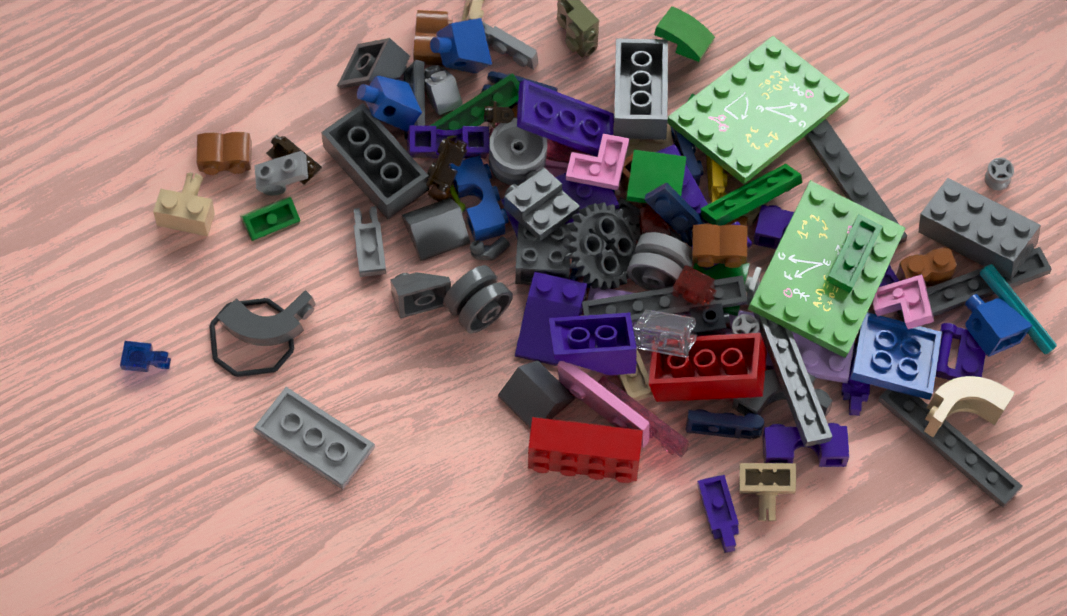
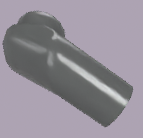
(487, 252)

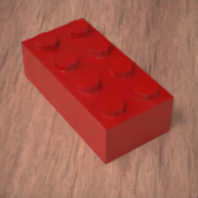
(713, 369)
(584, 449)

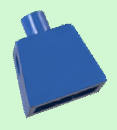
(463, 46)
(391, 101)
(995, 324)

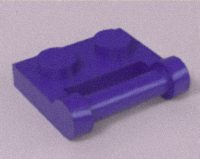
(969, 357)

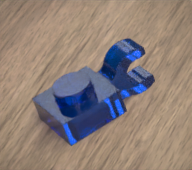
(140, 355)

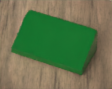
(270, 218)

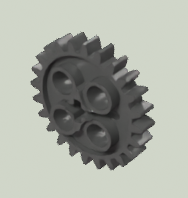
(601, 245)

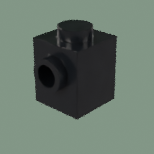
(709, 320)

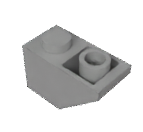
(441, 89)

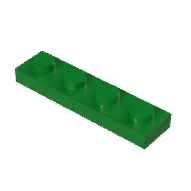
(472, 112)
(751, 195)

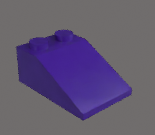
(547, 299)
(595, 342)

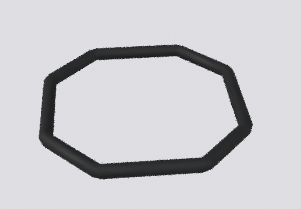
(255, 371)

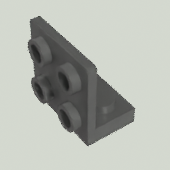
(541, 256)

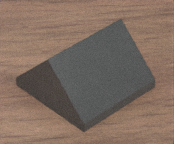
(436, 228)
(535, 393)

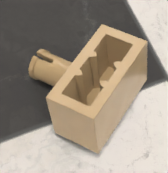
(185, 209)
(767, 482)

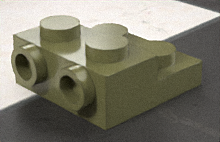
(580, 26)

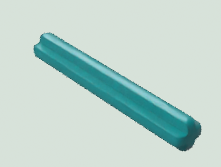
(1007, 294)

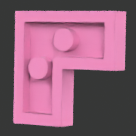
(602, 170)
(906, 295)

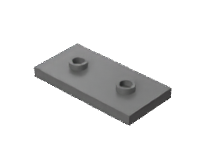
(314, 438)

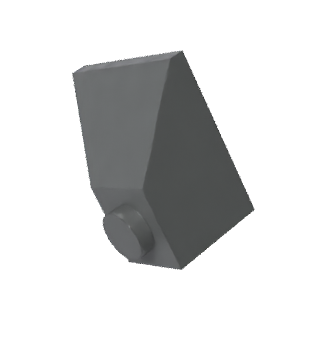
(372, 60)
(418, 292)

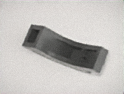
(267, 329)
(774, 392)

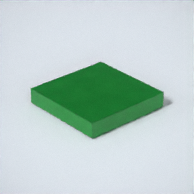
(653, 170)

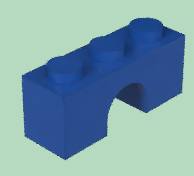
(486, 218)

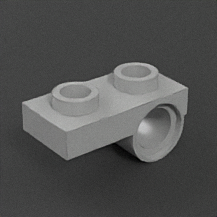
(279, 172)

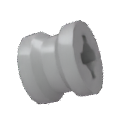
(998, 167)
(746, 324)

